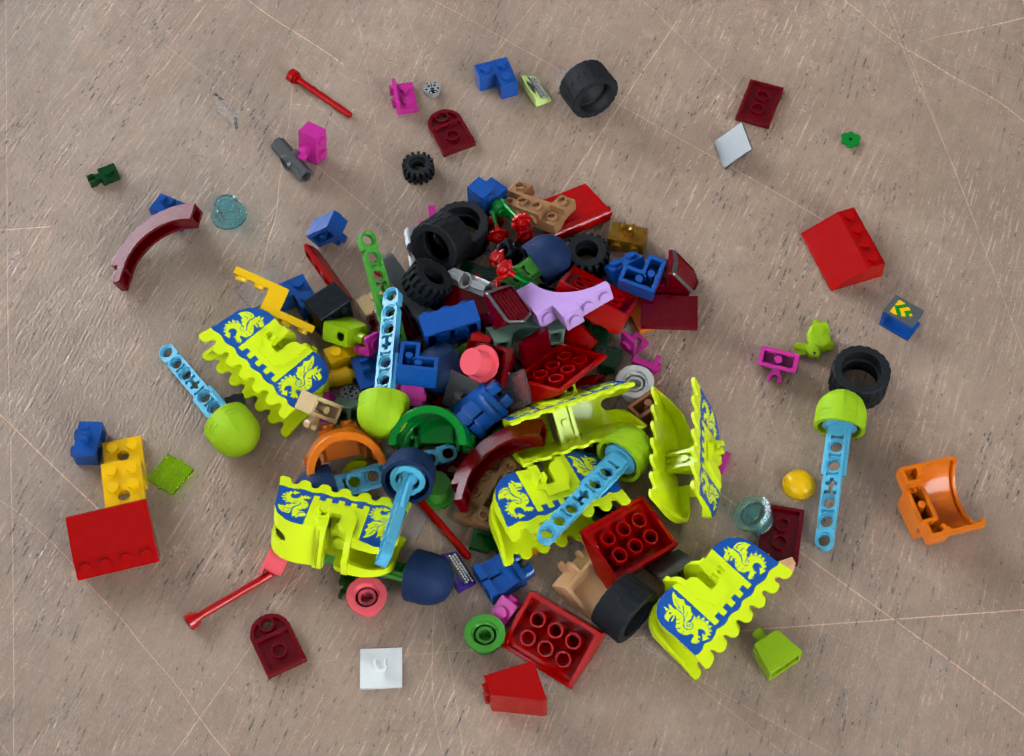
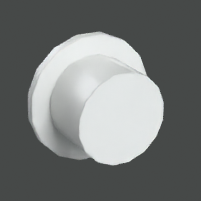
(641, 376)

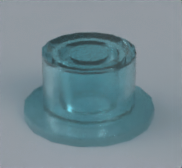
(228, 212)
(753, 515)

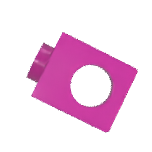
(629, 343)

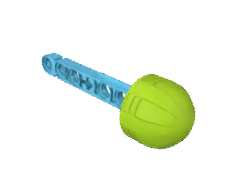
(384, 405)
(839, 417)
(232, 426)
(623, 454)

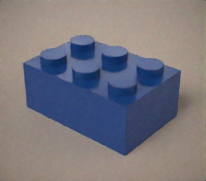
(449, 323)

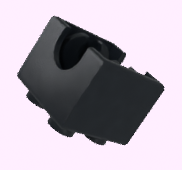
(328, 305)

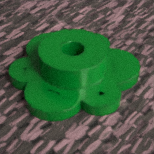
(850, 139)

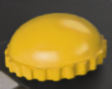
(798, 484)

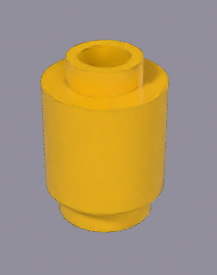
(341, 377)

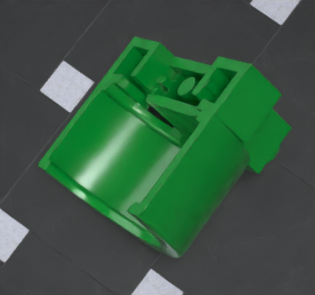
(435, 428)

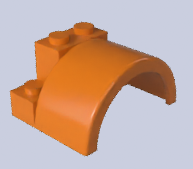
(342, 442)
(931, 501)

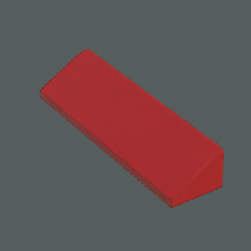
(323, 267)

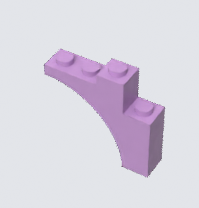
(564, 306)

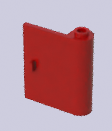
(589, 211)

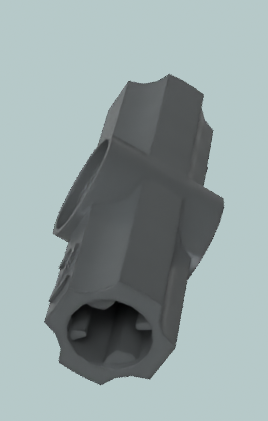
(290, 159)

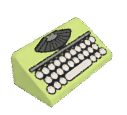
(535, 90)

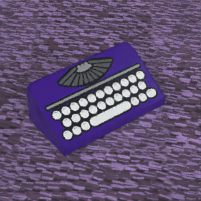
(462, 576)

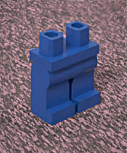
(483, 407)
(502, 580)

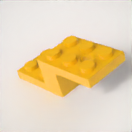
(273, 300)
(126, 475)

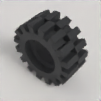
(418, 160)

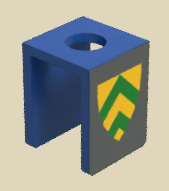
(901, 317)

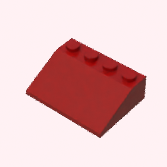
(843, 250)
(610, 315)
(560, 370)
(112, 539)
(627, 541)
(553, 638)

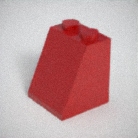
(515, 690)

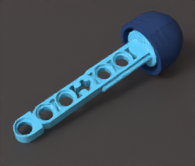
(324, 475)
(405, 478)

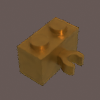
(627, 238)

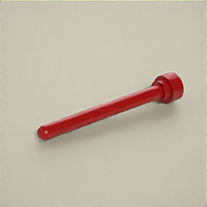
(294, 77)
(444, 529)
(195, 618)

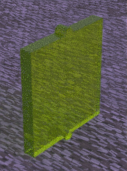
(170, 474)

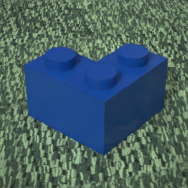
(497, 74)
(486, 192)
(642, 282)
(298, 292)
(416, 369)

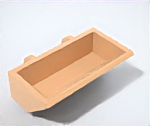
(580, 583)

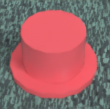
(480, 363)
(273, 563)
(366, 596)

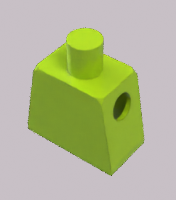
(344, 332)
(774, 652)

